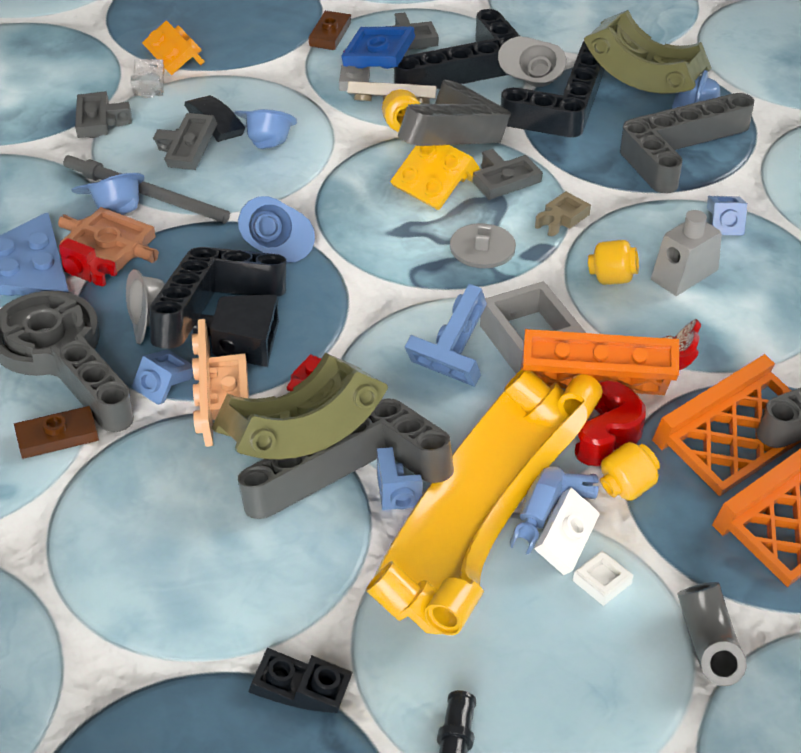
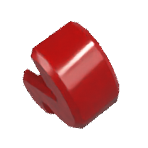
(619, 422)

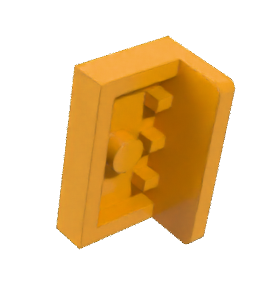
(172, 46)

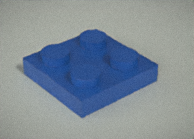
(378, 47)

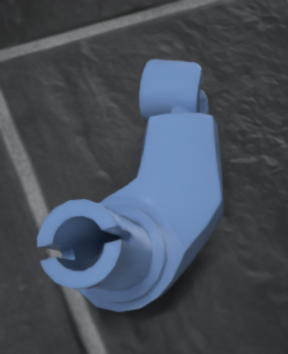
(544, 495)

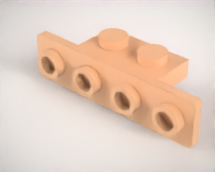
(216, 379)

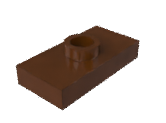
(329, 30)
(55, 432)

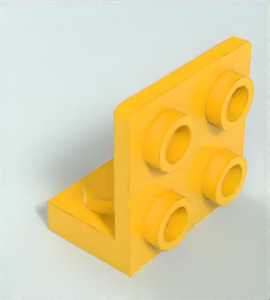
(433, 173)

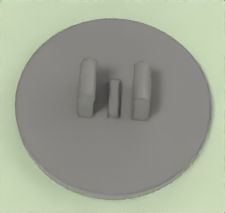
(482, 245)

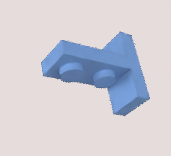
(452, 339)

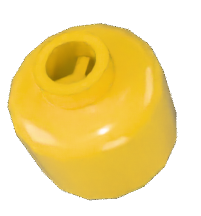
(395, 106)
(614, 262)
(629, 471)

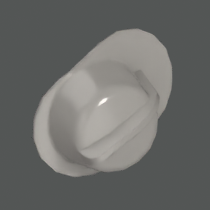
(532, 60)
(139, 296)

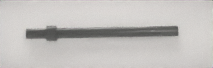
(95, 171)

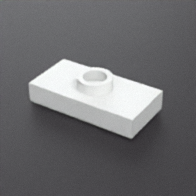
(567, 531)

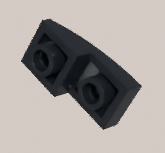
(227, 122)
(301, 685)

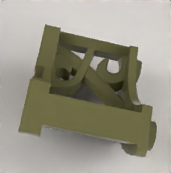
(643, 63)
(307, 420)

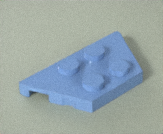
(30, 259)

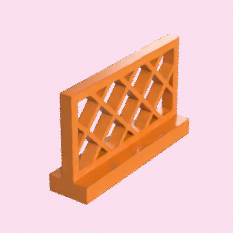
(634, 361)
(713, 406)
(760, 497)

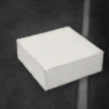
(602, 577)

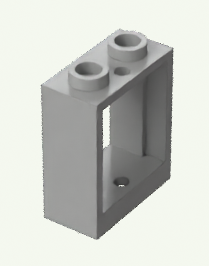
(520, 303)

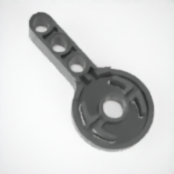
(64, 352)

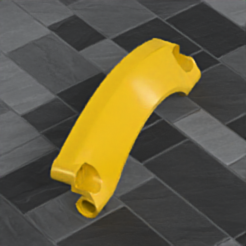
(444, 542)

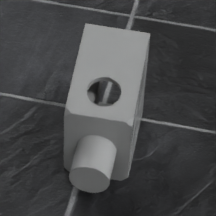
(687, 254)

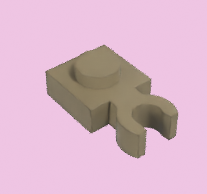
(564, 211)

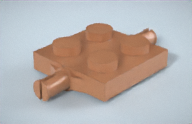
(112, 236)

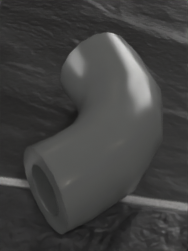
(712, 633)

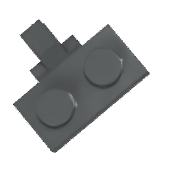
(424, 32)
(96, 113)
(187, 142)
(504, 177)

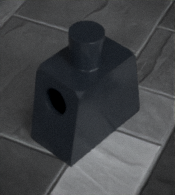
(243, 327)

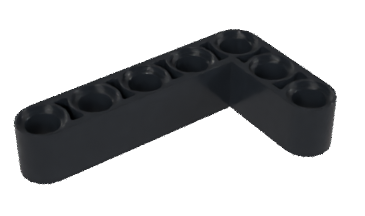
(461, 62)
(554, 113)
(199, 277)

